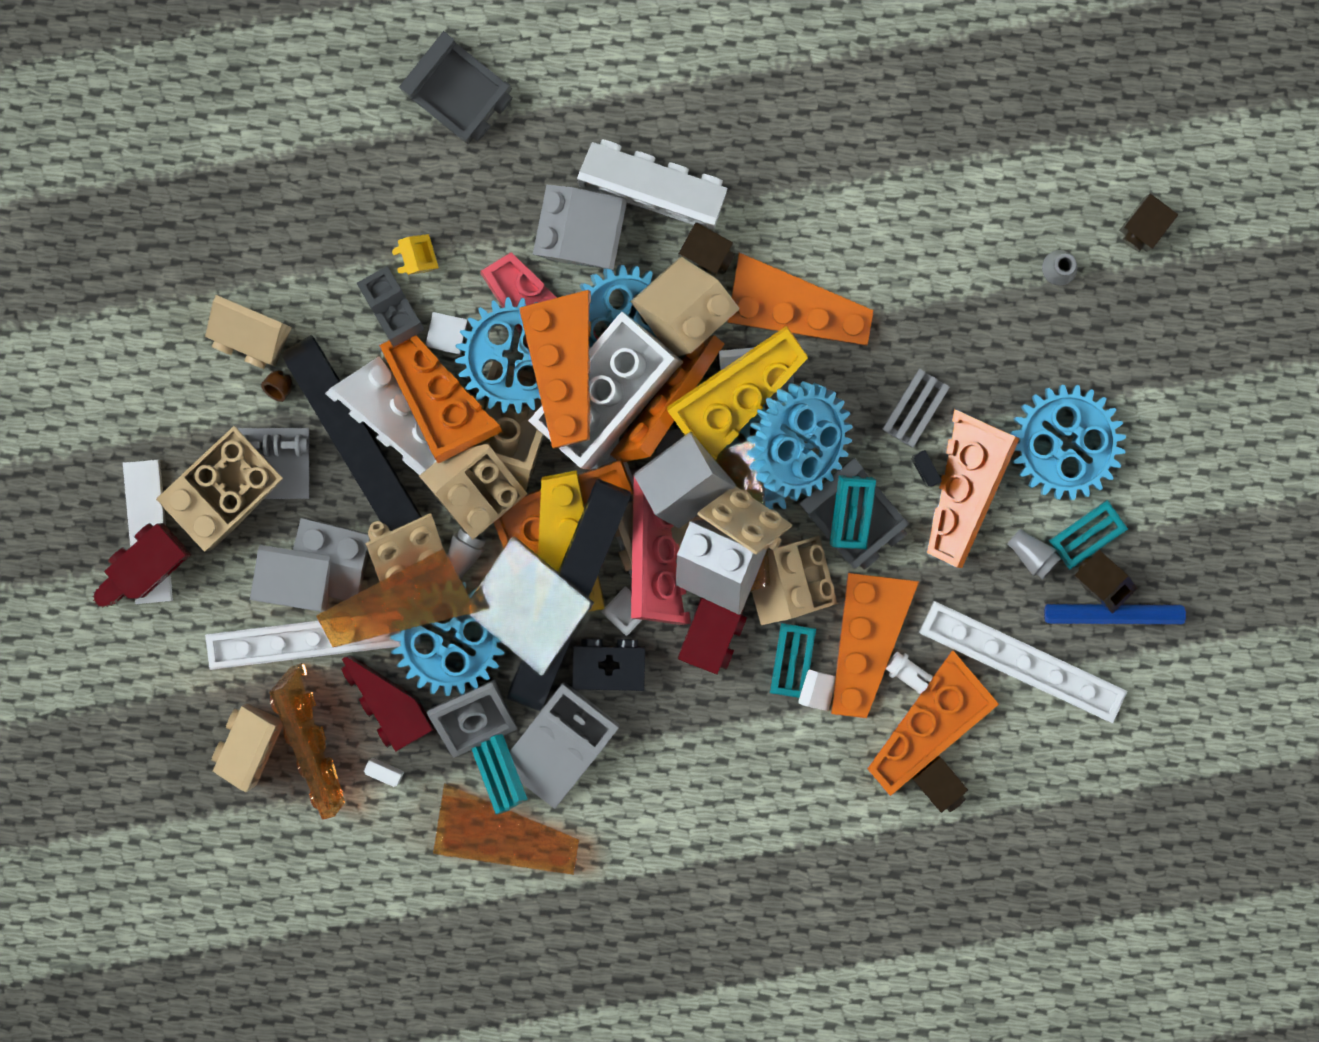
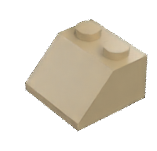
(684, 306)
(247, 332)
(247, 746)

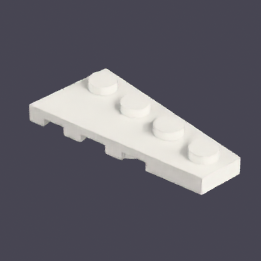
(379, 402)

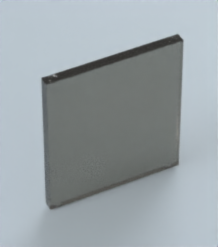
(529, 606)

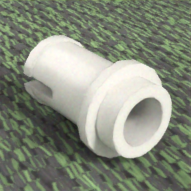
(908, 672)

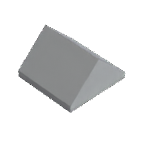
(682, 481)
(291, 578)
(472, 718)

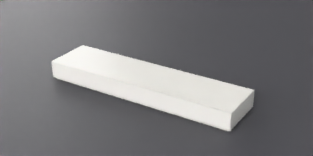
(142, 488)

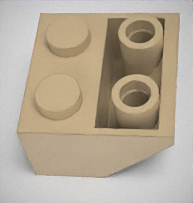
(474, 488)
(797, 582)

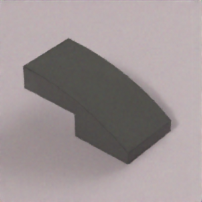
(390, 306)

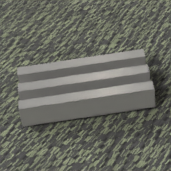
(931, 382)

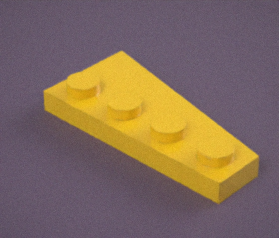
(733, 395)
(559, 514)

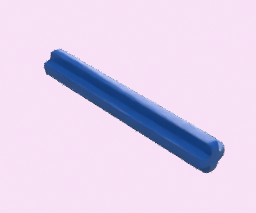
(1123, 615)

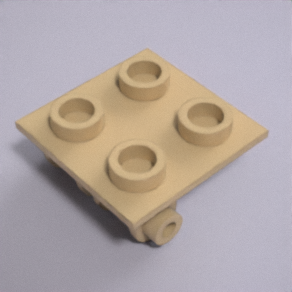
(746, 520)
(403, 546)

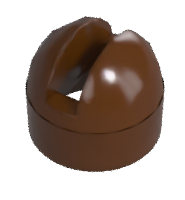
(277, 385)

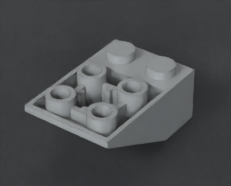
(561, 744)

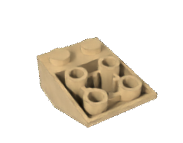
(220, 489)

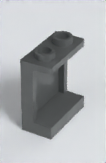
(456, 89)
(885, 526)

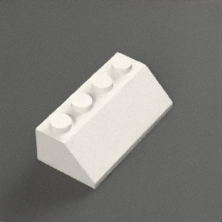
(652, 186)
(623, 377)

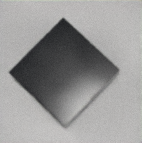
(926, 469)

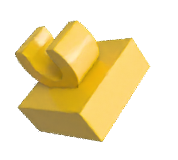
(416, 254)

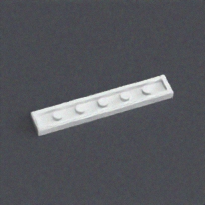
(282, 644)
(1023, 662)

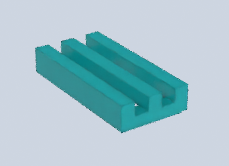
(839, 512)
(1113, 517)
(798, 630)
(495, 776)

